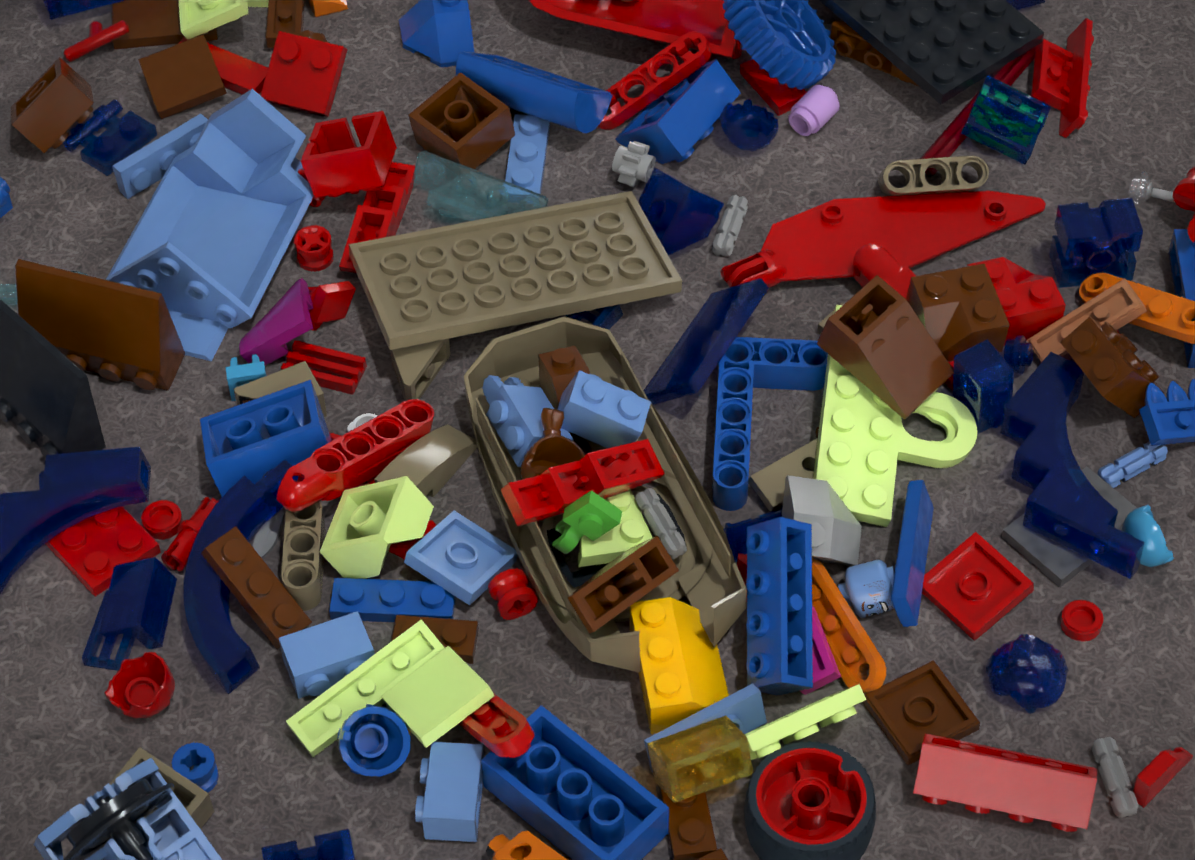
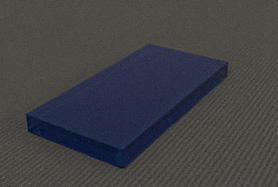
(705, 341)

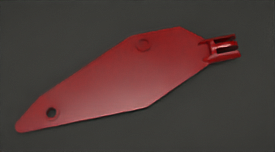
(909, 227)

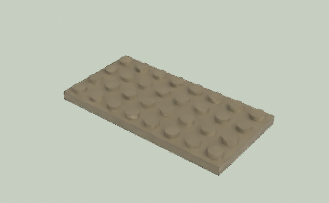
(513, 269)

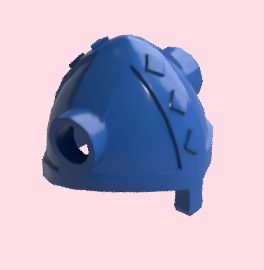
(373, 741)

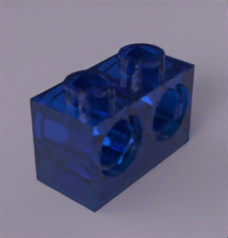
(983, 384)

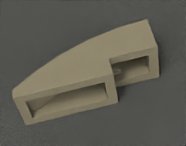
(431, 459)

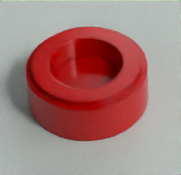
(162, 519)
(1081, 620)

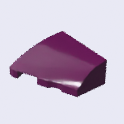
(281, 324)

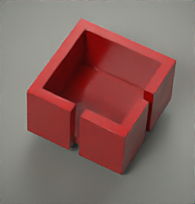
(339, 166)

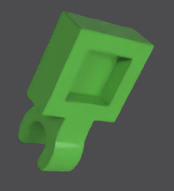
(586, 516)

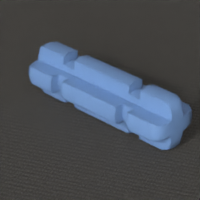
(1132, 463)

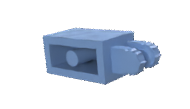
(516, 414)

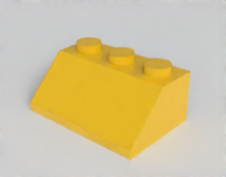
(677, 661)

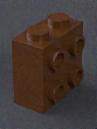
(1111, 364)

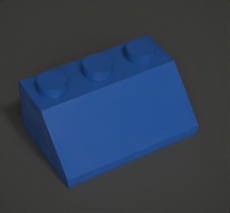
(682, 114)
(263, 434)

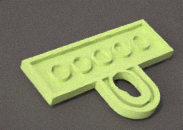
(865, 438)

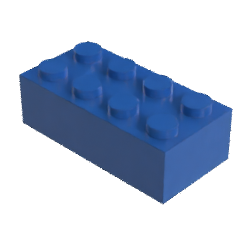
(576, 795)

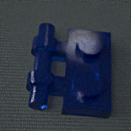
(116, 143)

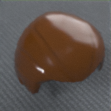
(552, 448)

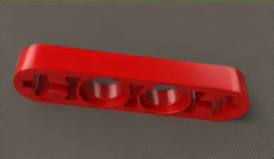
(655, 85)

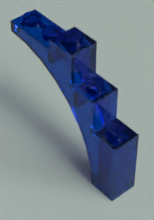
(69, 492)

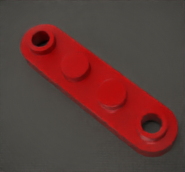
(500, 728)

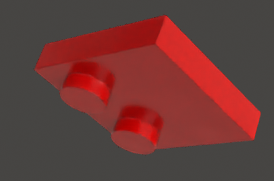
(303, 73)
(976, 586)

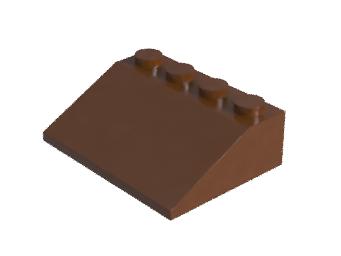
(101, 324)

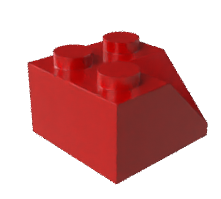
(1027, 298)

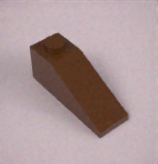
(622, 583)

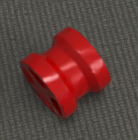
(313, 248)
(512, 594)

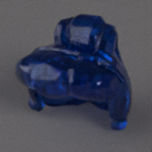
(1028, 672)

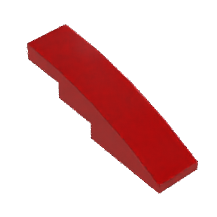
(381, 210)
(602, 471)

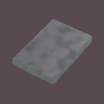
(1052, 558)

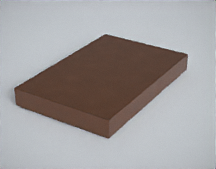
(150, 23)

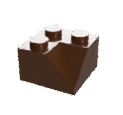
(52, 106)
(462, 123)
(959, 309)

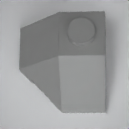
(834, 527)

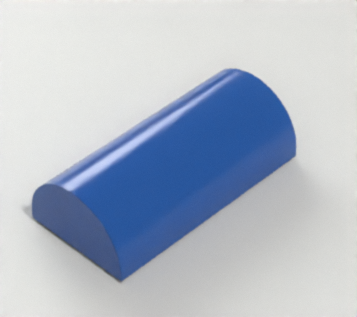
(537, 91)

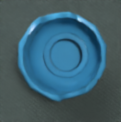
(1142, 526)

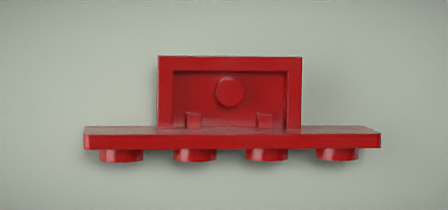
(1063, 75)

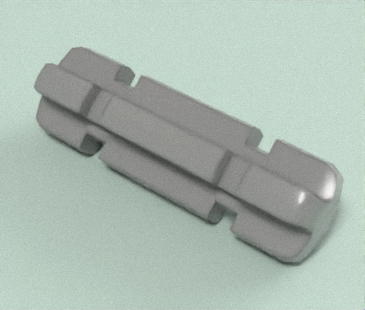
(730, 226)
(660, 522)
(1115, 777)

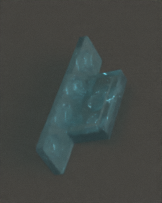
(468, 192)

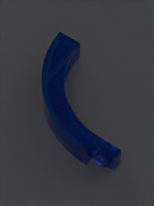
(207, 596)

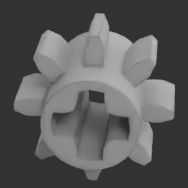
(633, 163)

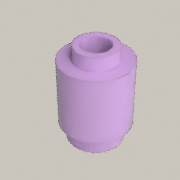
(813, 110)

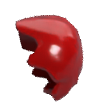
(142, 686)

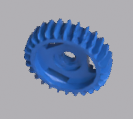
(783, 39)

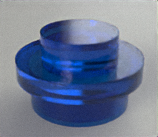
(1018, 353)

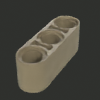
(948, 167)
(302, 533)

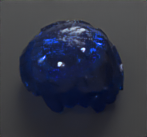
(749, 125)

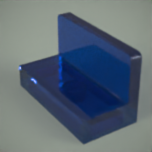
(139, 601)

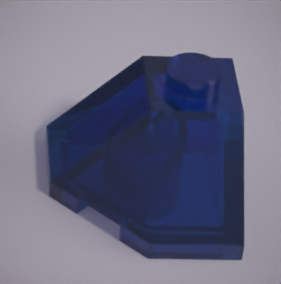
(678, 211)

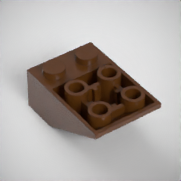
(886, 347)

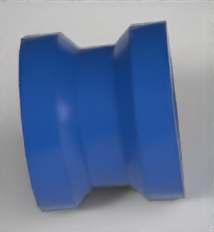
(201, 756)

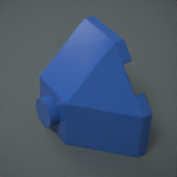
(438, 30)

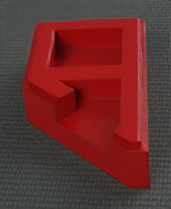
(1159, 773)

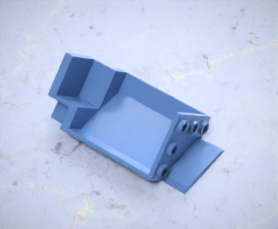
(220, 222)

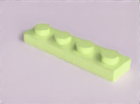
(320, 720)

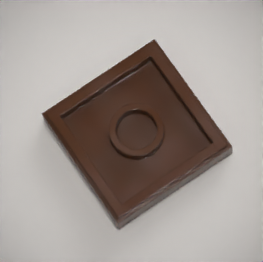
(182, 76)
(920, 705)

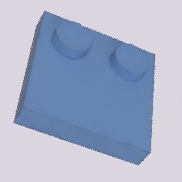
(460, 557)

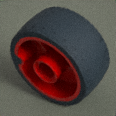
(810, 804)

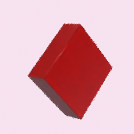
(332, 301)

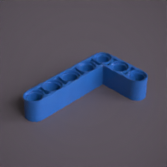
(746, 366)

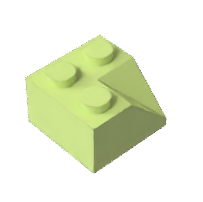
(372, 520)

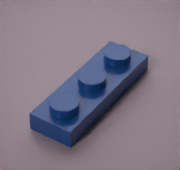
(384, 599)

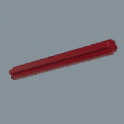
(951, 136)

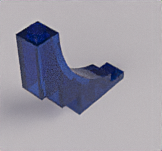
(1063, 499)

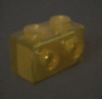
(700, 758)

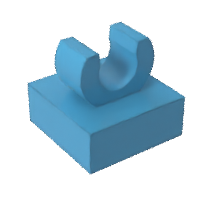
(243, 374)

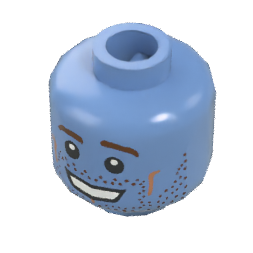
(868, 588)

